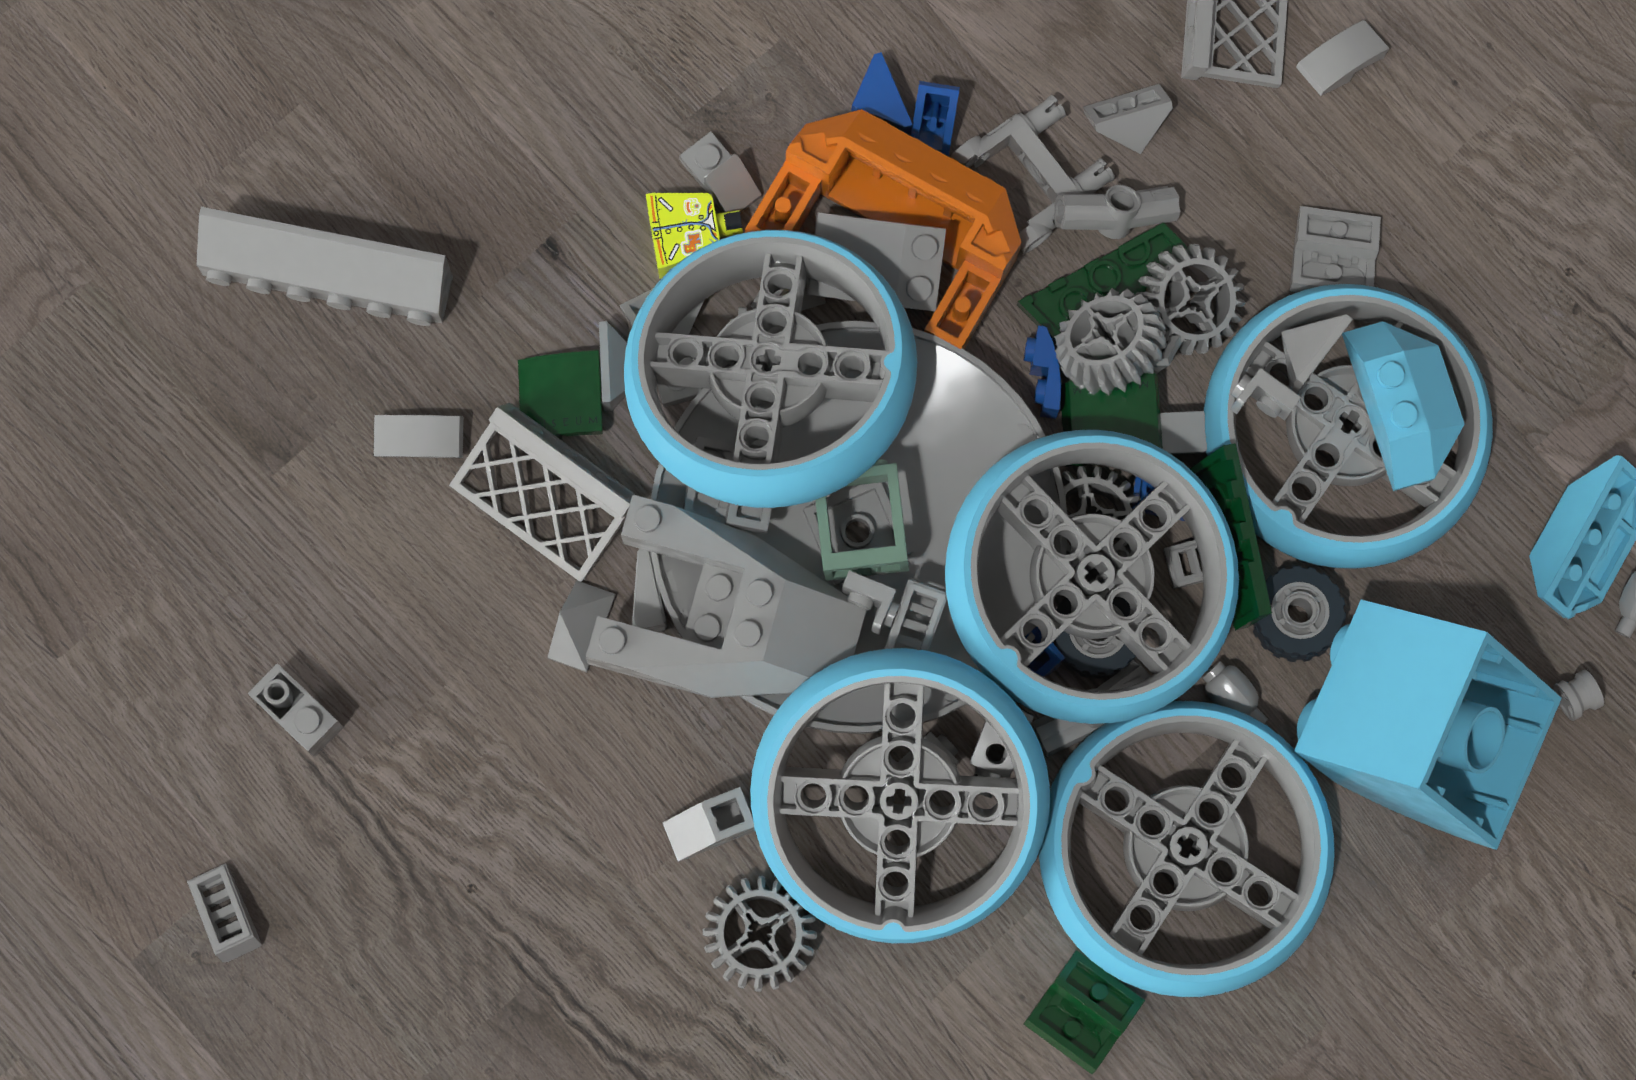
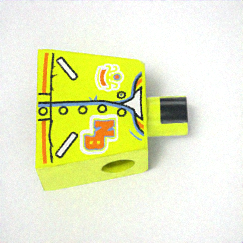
(685, 224)

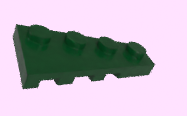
(1115, 270)
(1225, 481)

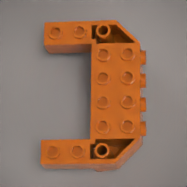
(903, 180)

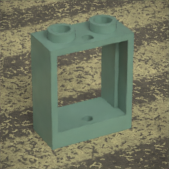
(872, 560)

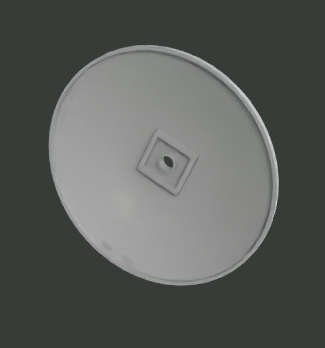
(953, 434)

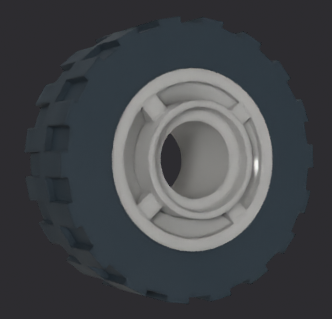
(1320, 601)
(1090, 656)

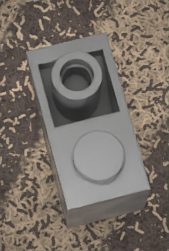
(295, 710)
(709, 824)

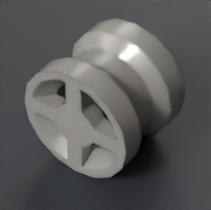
(1579, 695)

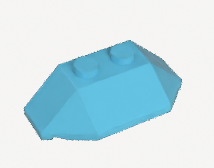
(1405, 400)
(1586, 539)

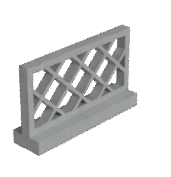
(1200, 39)
(556, 458)

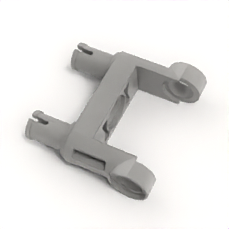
(1021, 135)

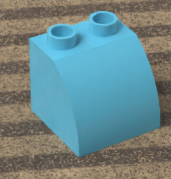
(1428, 721)

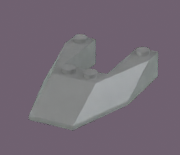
(753, 621)

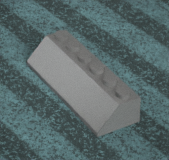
(323, 266)

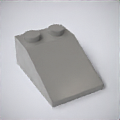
(901, 252)

